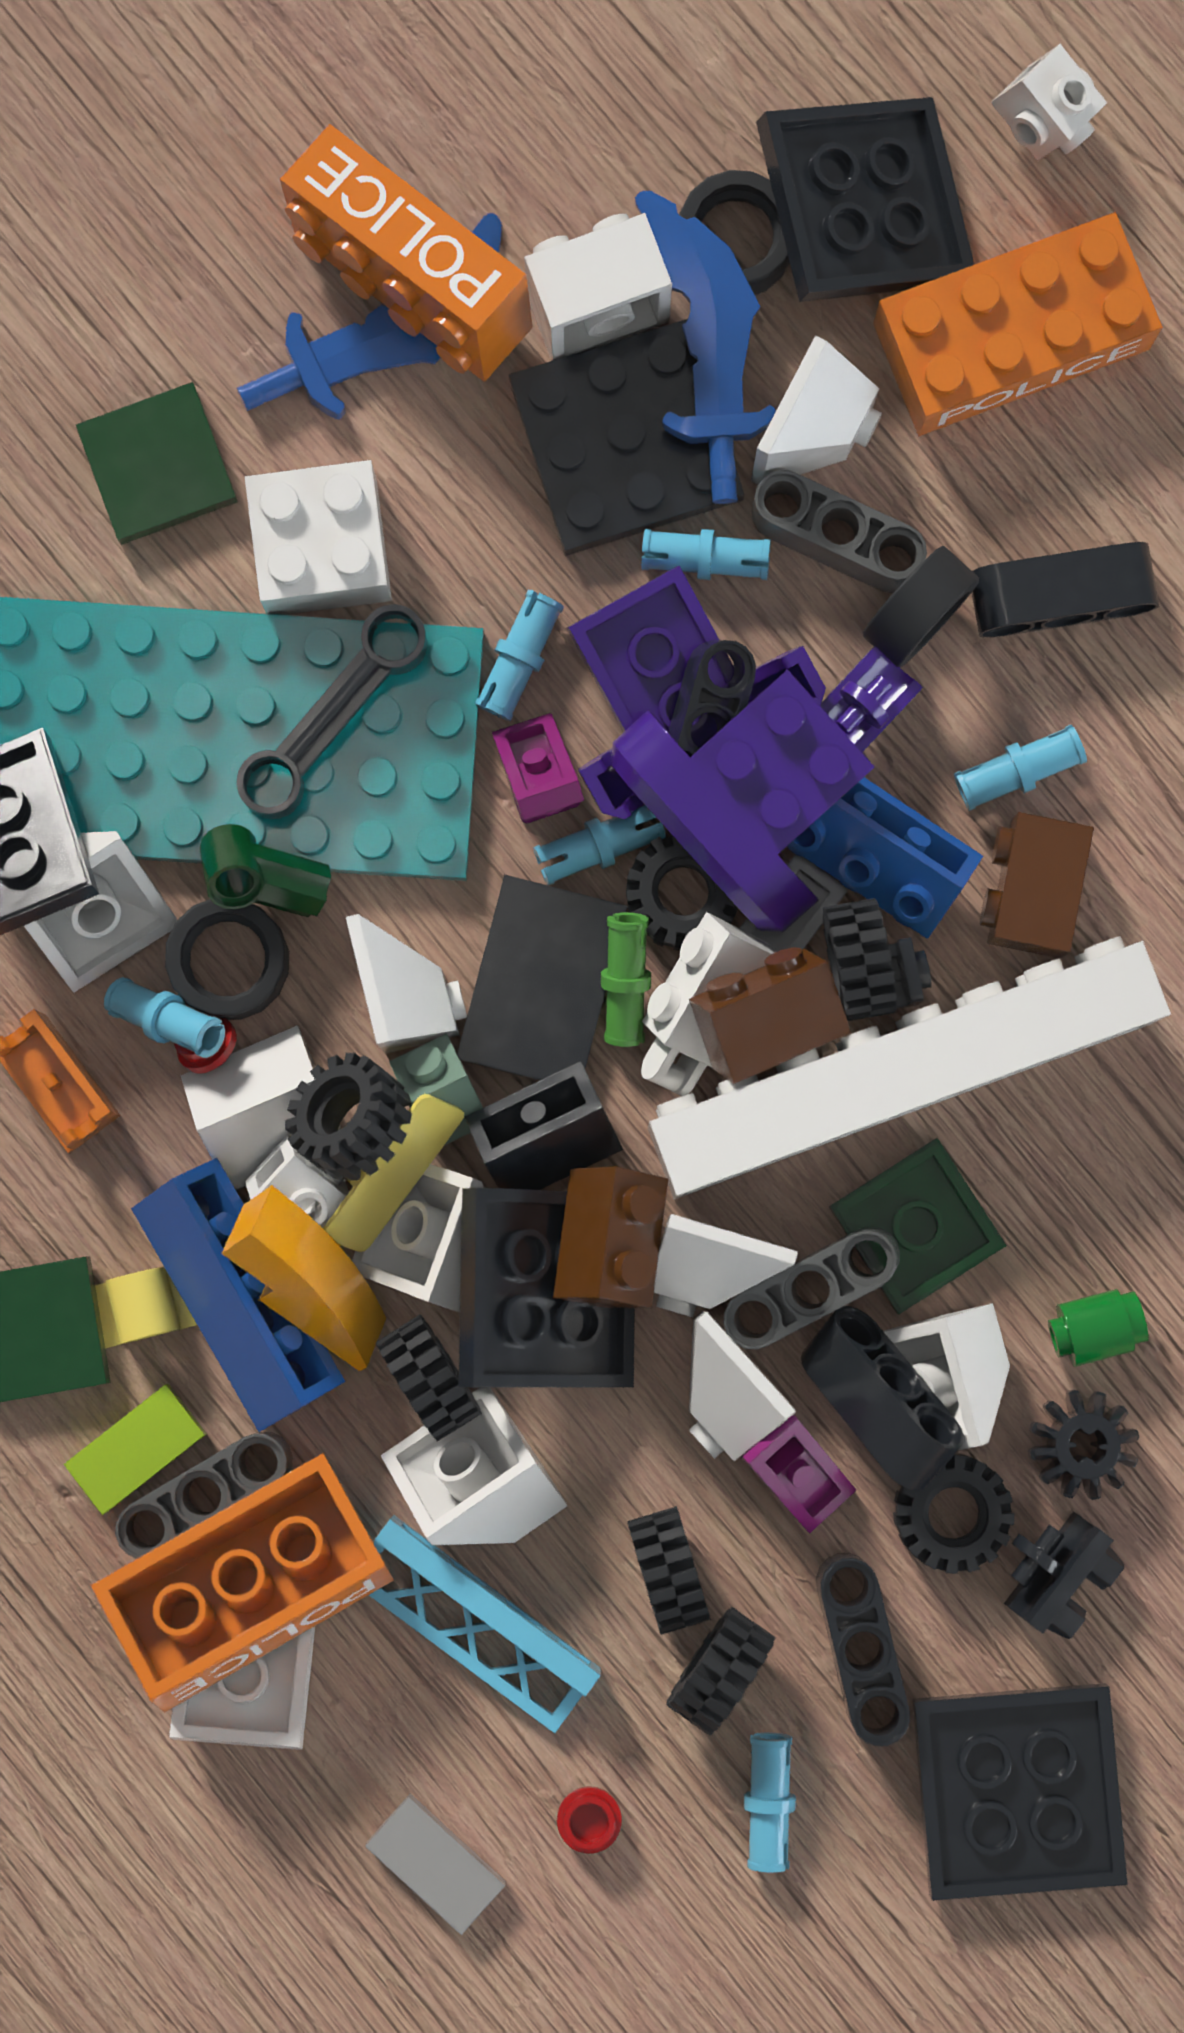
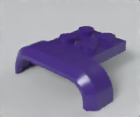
(639, 661)
(746, 793)

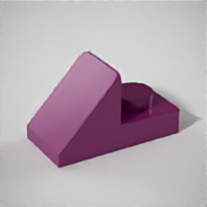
(538, 768)
(799, 1473)

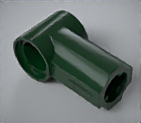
(248, 873)

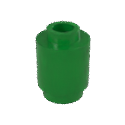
(1098, 1327)

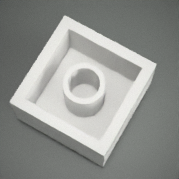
(598, 285)
(318, 538)

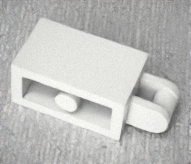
(705, 954)

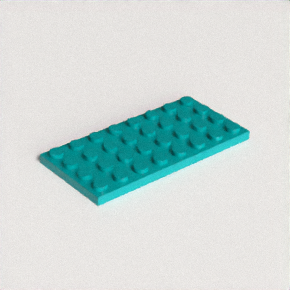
(171, 701)

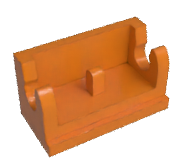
(55, 1081)

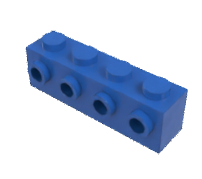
(889, 855)
(261, 1352)

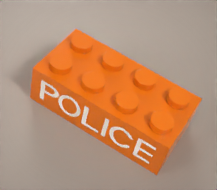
(406, 254)
(1017, 324)
(241, 1583)

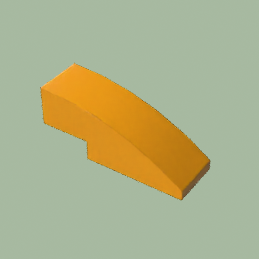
(306, 1276)

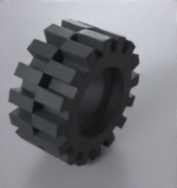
(644, 899)
(860, 959)
(366, 1134)
(428, 1378)
(976, 1546)
(668, 1570)
(720, 1671)

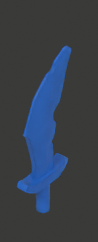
(715, 334)
(348, 351)

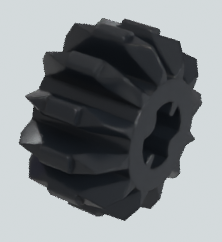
(1079, 1467)

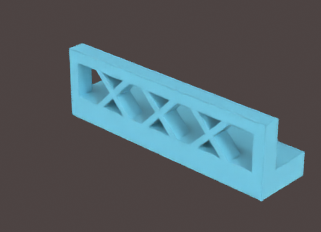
(495, 1612)

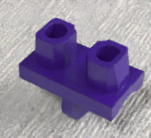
(870, 698)

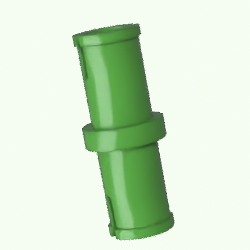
(626, 979)

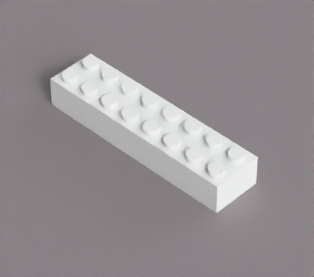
(908, 1069)

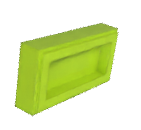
(135, 1449)

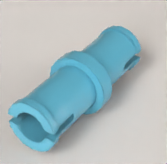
(706, 554)
(519, 655)
(1020, 767)
(597, 844)
(164, 1017)
(769, 1802)

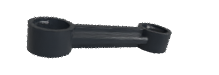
(333, 711)

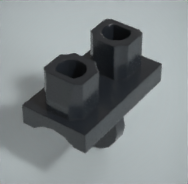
(1056, 1569)

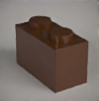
(1037, 884)
(769, 1014)
(611, 1237)

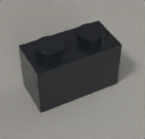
(544, 1131)

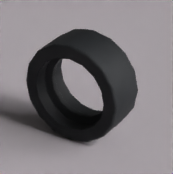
(757, 191)
(920, 606)
(235, 1007)

